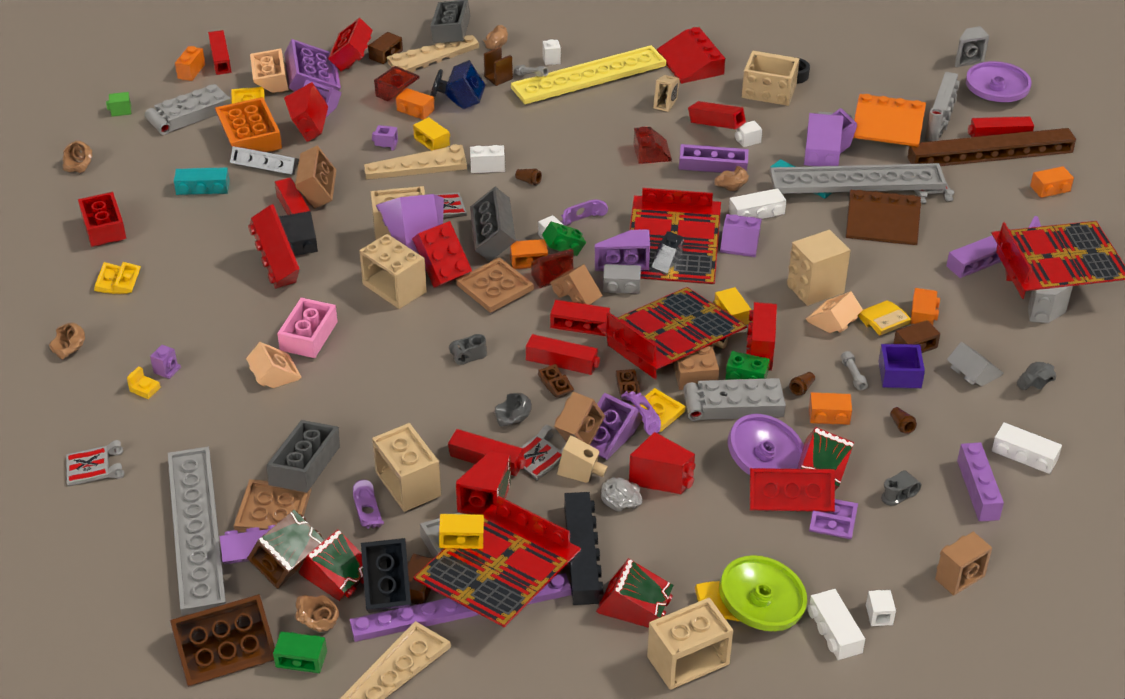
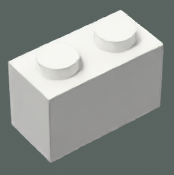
(487, 159)

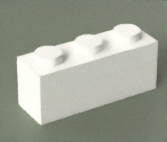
(759, 204)
(1026, 448)
(836, 624)

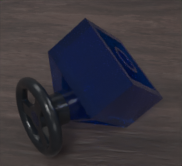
(463, 87)

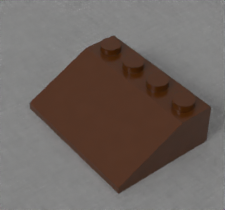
(883, 217)
(223, 640)

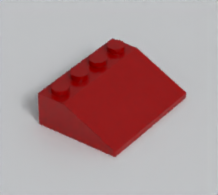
(692, 56)

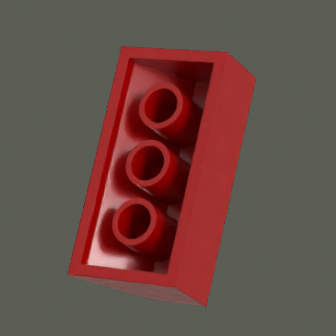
(274, 247)

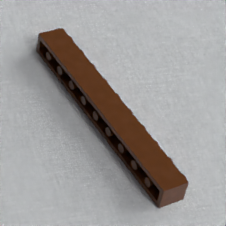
(993, 147)

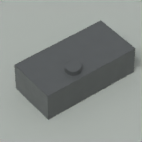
(450, 21)
(492, 224)
(303, 456)

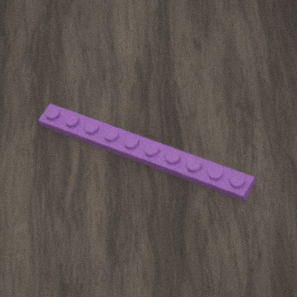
(437, 612)

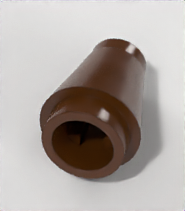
(530, 176)
(801, 383)
(905, 422)

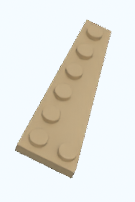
(435, 53)
(432, 161)
(400, 663)

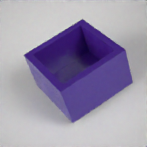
(901, 366)

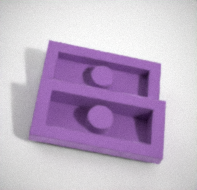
(835, 523)

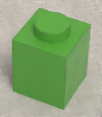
(119, 104)

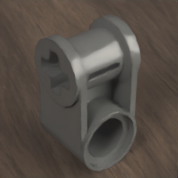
(470, 349)
(900, 488)

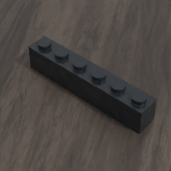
(583, 567)

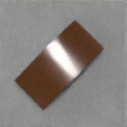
(555, 381)
(627, 381)

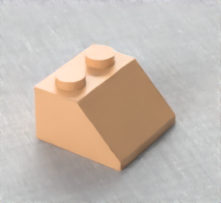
(836, 313)
(272, 366)

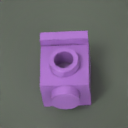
(385, 136)
(164, 362)

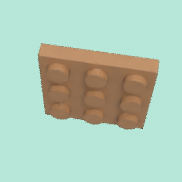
(495, 284)
(268, 505)

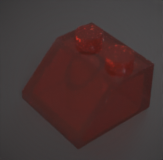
(393, 82)
(650, 146)
(551, 266)

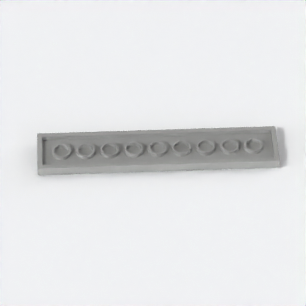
(858, 177)
(196, 531)

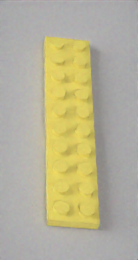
(588, 74)

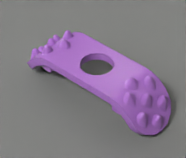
(591, 207)
(650, 418)
(364, 497)

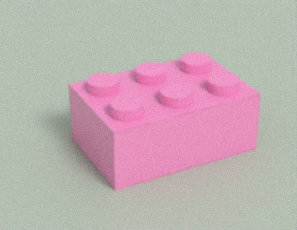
(307, 327)

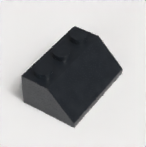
(300, 232)
(385, 575)

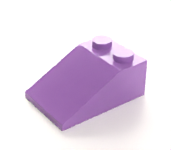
(823, 140)
(624, 249)
(617, 427)

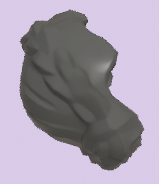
(1036, 375)
(513, 409)

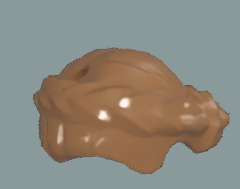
(496, 38)
(75, 160)
(732, 179)
(67, 340)
(316, 612)

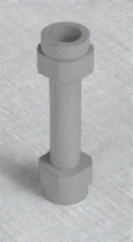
(540, 71)
(859, 380)

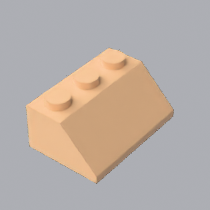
(269, 70)

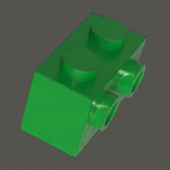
(563, 238)
(746, 367)
(300, 652)

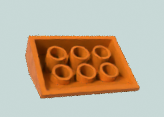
(889, 119)
(250, 125)

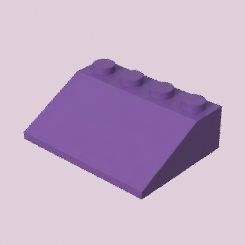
(310, 64)

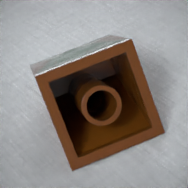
(284, 548)

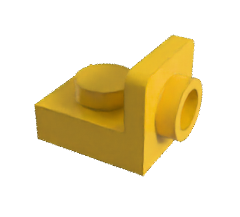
(141, 384)

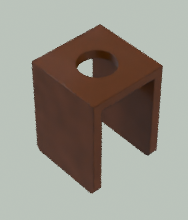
(497, 67)

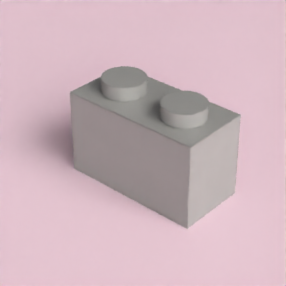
(621, 278)

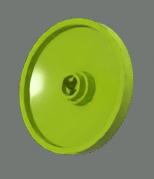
(763, 593)

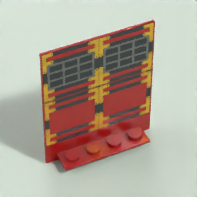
(687, 215)
(1058, 256)
(668, 329)
(515, 564)

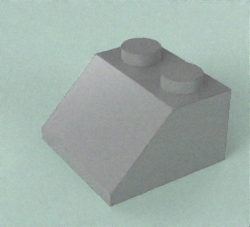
(972, 47)
(1048, 304)
(973, 365)

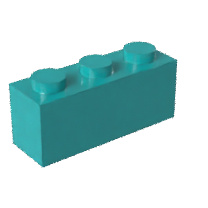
(201, 181)

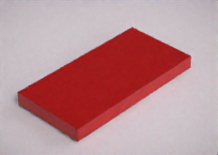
(792, 490)

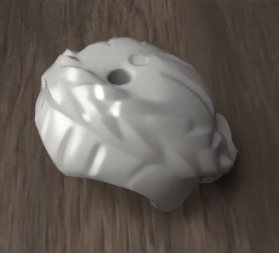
(620, 493)

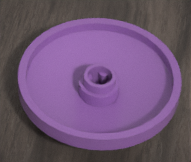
(998, 81)
(764, 443)

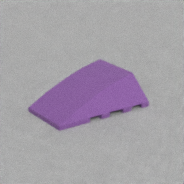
(411, 215)

